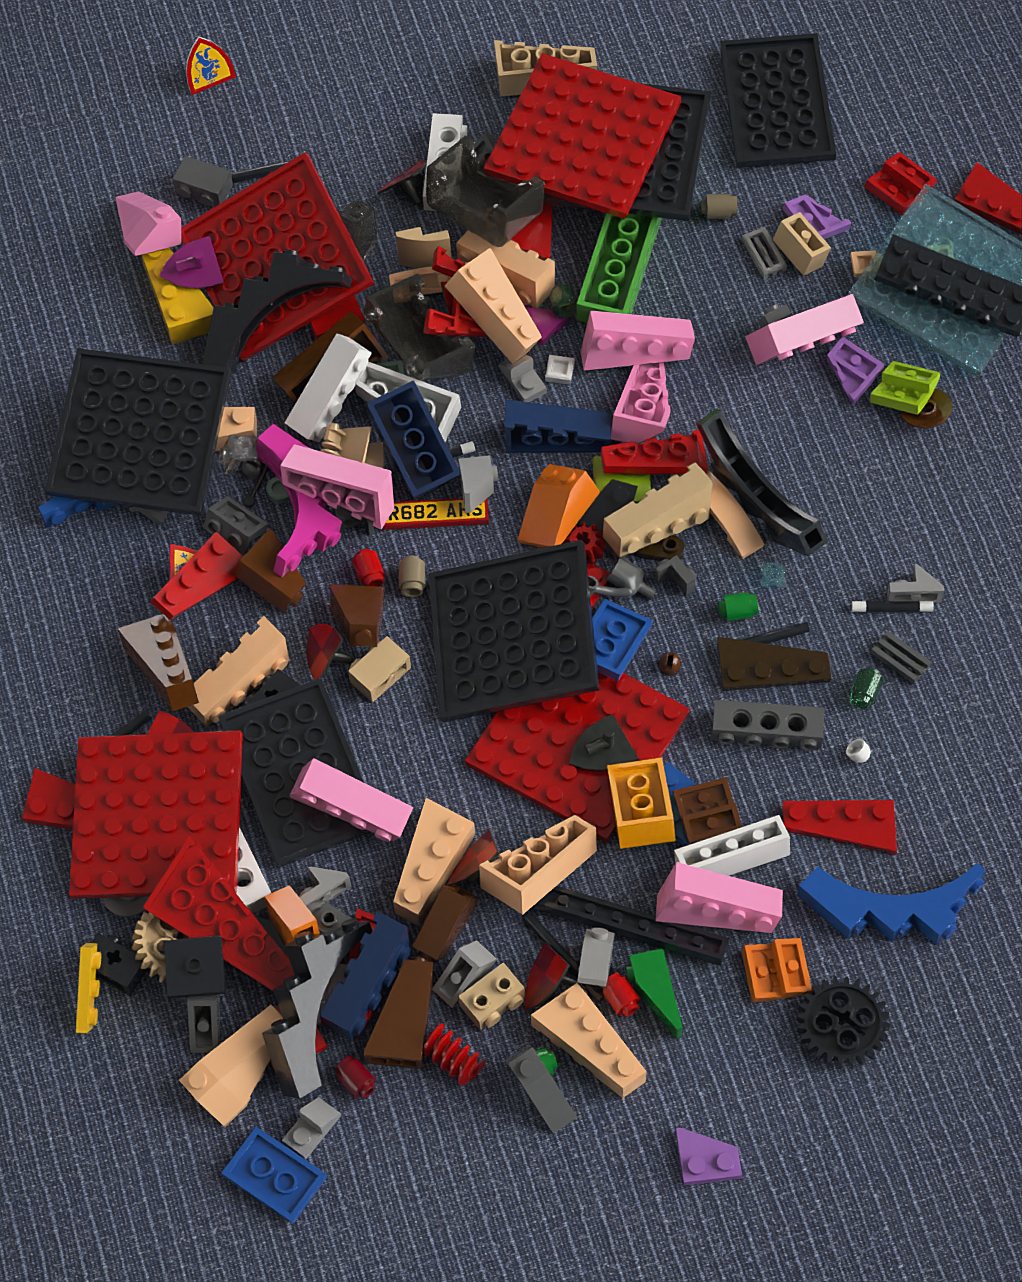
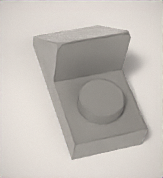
(523, 378)
(921, 589)
(328, 886)
(311, 1127)

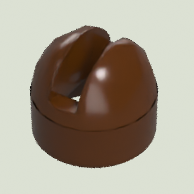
(676, 663)

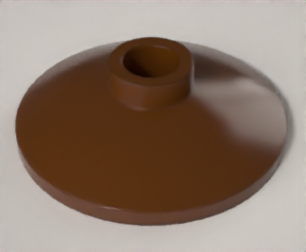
(933, 413)

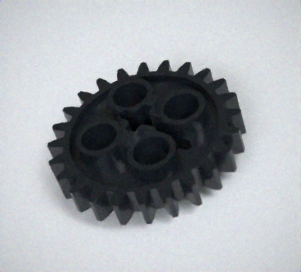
(858, 1003)

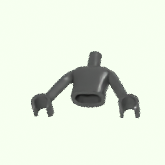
(625, 577)

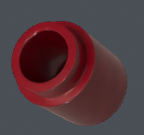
(355, 1077)

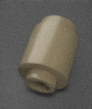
(719, 206)
(411, 576)

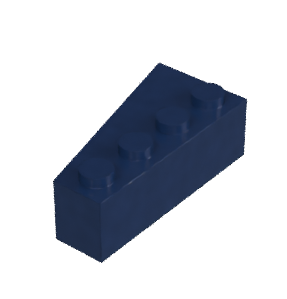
(554, 429)
(366, 977)

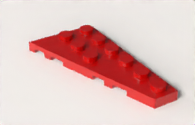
(203, 904)

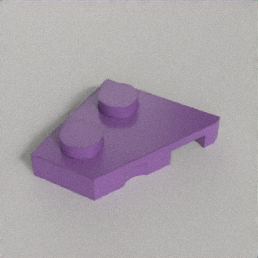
(817, 215)
(706, 1159)

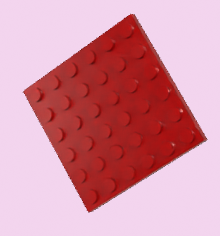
(583, 135)
(272, 215)
(533, 745)
(142, 803)

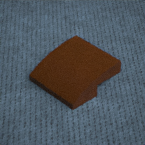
(707, 810)

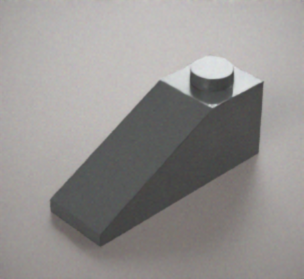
(541, 1088)

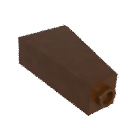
(404, 1019)

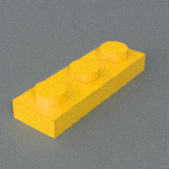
(87, 988)

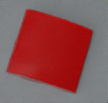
(899, 182)

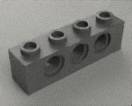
(778, 715)

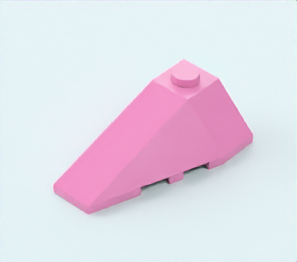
(147, 223)
(642, 406)

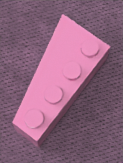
(805, 329)
(634, 340)
(340, 482)
(351, 800)
(717, 900)

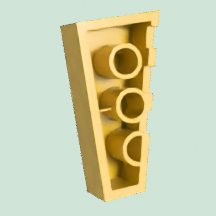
(183, 309)

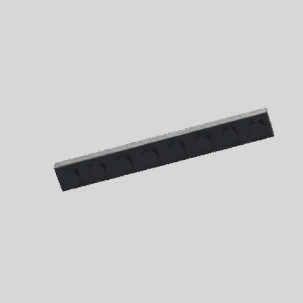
(634, 924)

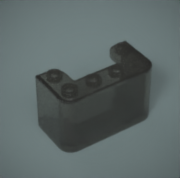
(479, 201)

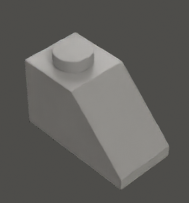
(476, 480)
(596, 957)
(463, 971)

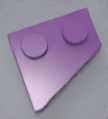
(853, 368)

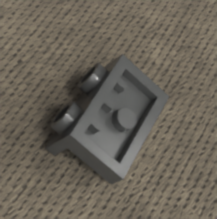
(234, 523)

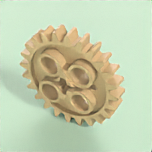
(149, 940)

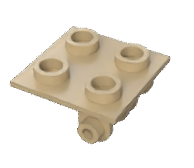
(347, 442)

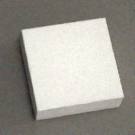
(559, 369)

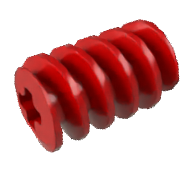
(451, 1056)

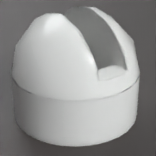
(858, 751)

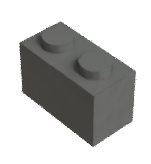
(202, 181)

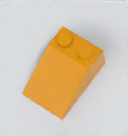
(641, 803)

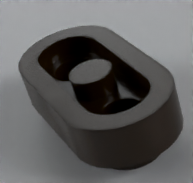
(659, 551)

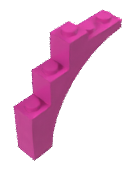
(313, 522)

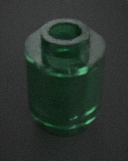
(563, 301)
(866, 688)

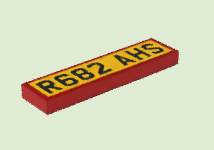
(435, 514)

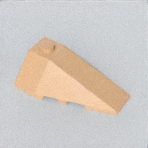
(232, 1070)

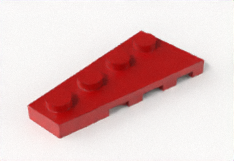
(991, 199)
(656, 456)
(199, 578)
(50, 801)
(850, 821)

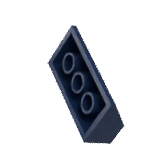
(412, 440)

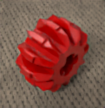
(591, 538)

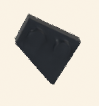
(610, 499)

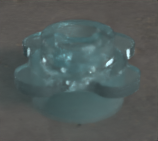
(775, 569)

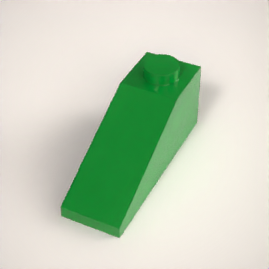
(654, 986)

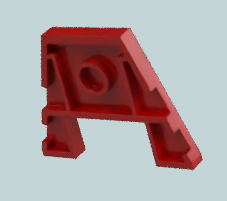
(460, 321)

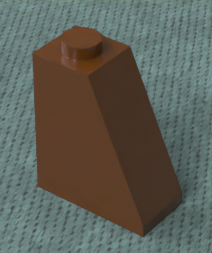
(257, 572)
(358, 612)
(445, 922)

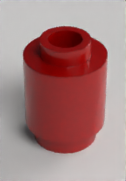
(368, 568)
(621, 995)

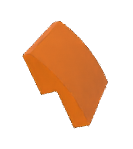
(776, 970)

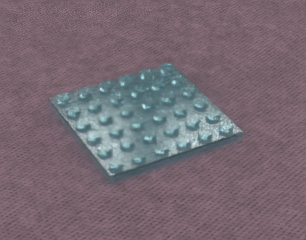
(962, 235)

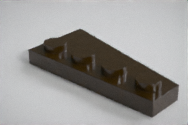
(767, 665)

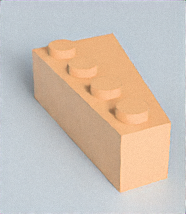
(494, 305)

